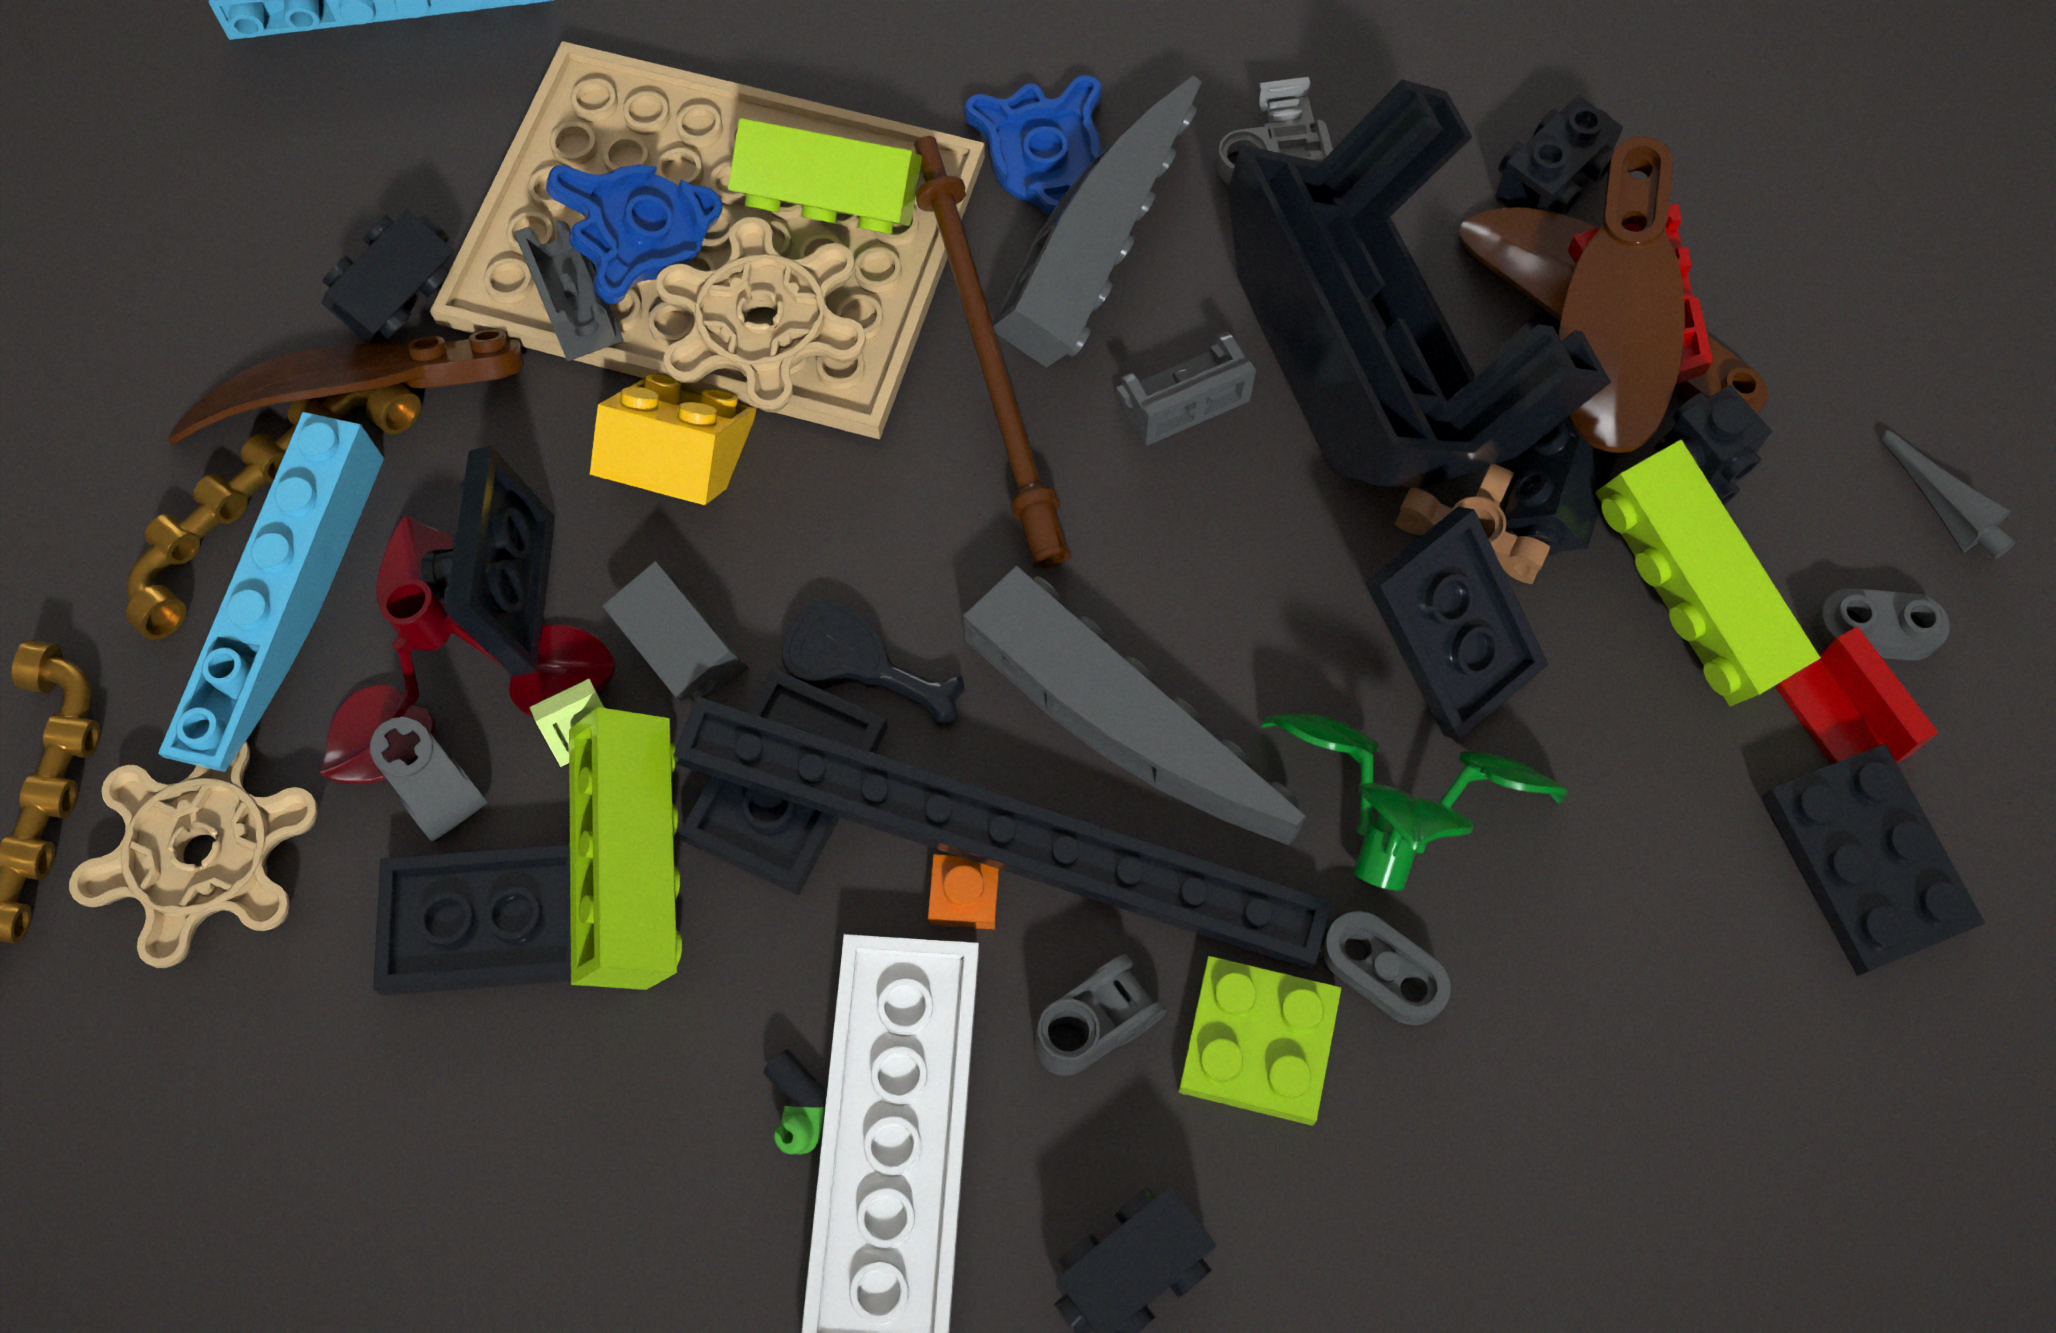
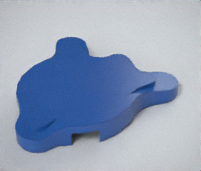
(1039, 141)
(633, 223)

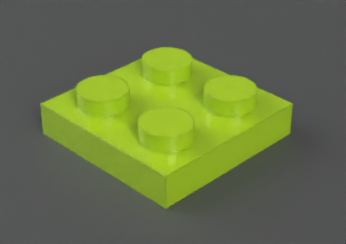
(1260, 1040)

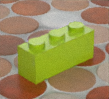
(824, 175)

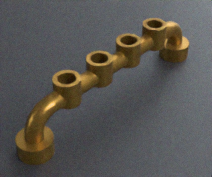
(155, 608)
(44, 793)

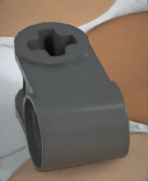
(432, 787)
(1106, 1009)

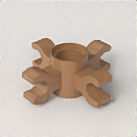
(1518, 556)

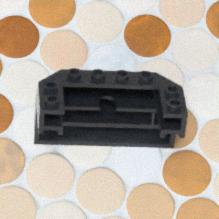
(1360, 322)

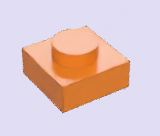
(963, 893)

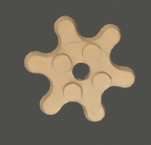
(751, 280)
(151, 855)

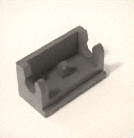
(567, 292)
(1188, 391)
(674, 635)

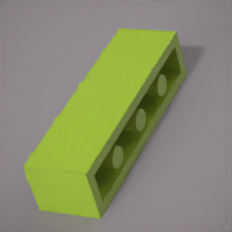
(1706, 575)
(622, 851)

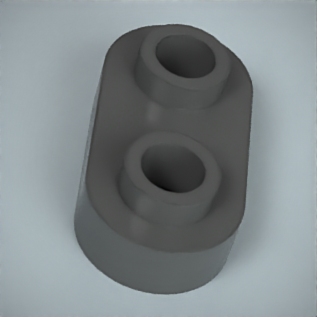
(1885, 621)
(1388, 964)

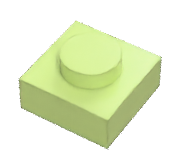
(561, 713)

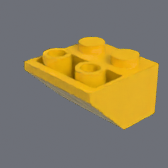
(670, 438)

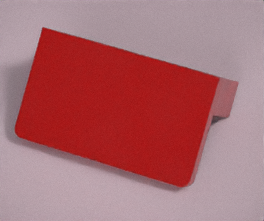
(1855, 702)

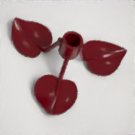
(420, 619)

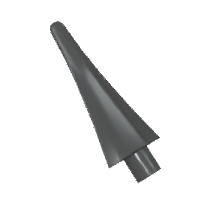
(1964, 511)

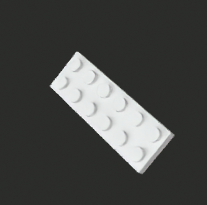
(893, 1138)

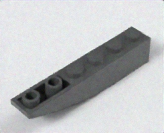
(1091, 234)
(1118, 708)

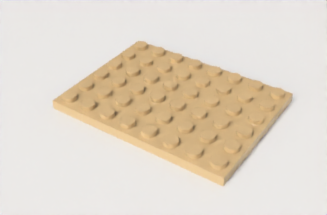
(622, 112)

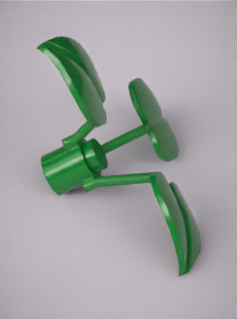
(1404, 821)

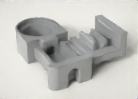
(1289, 126)

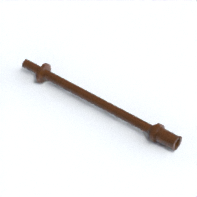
(1034, 502)

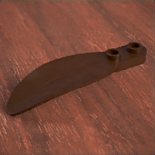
(1532, 255)
(1629, 302)
(356, 368)

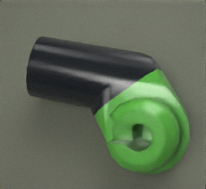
(804, 1104)

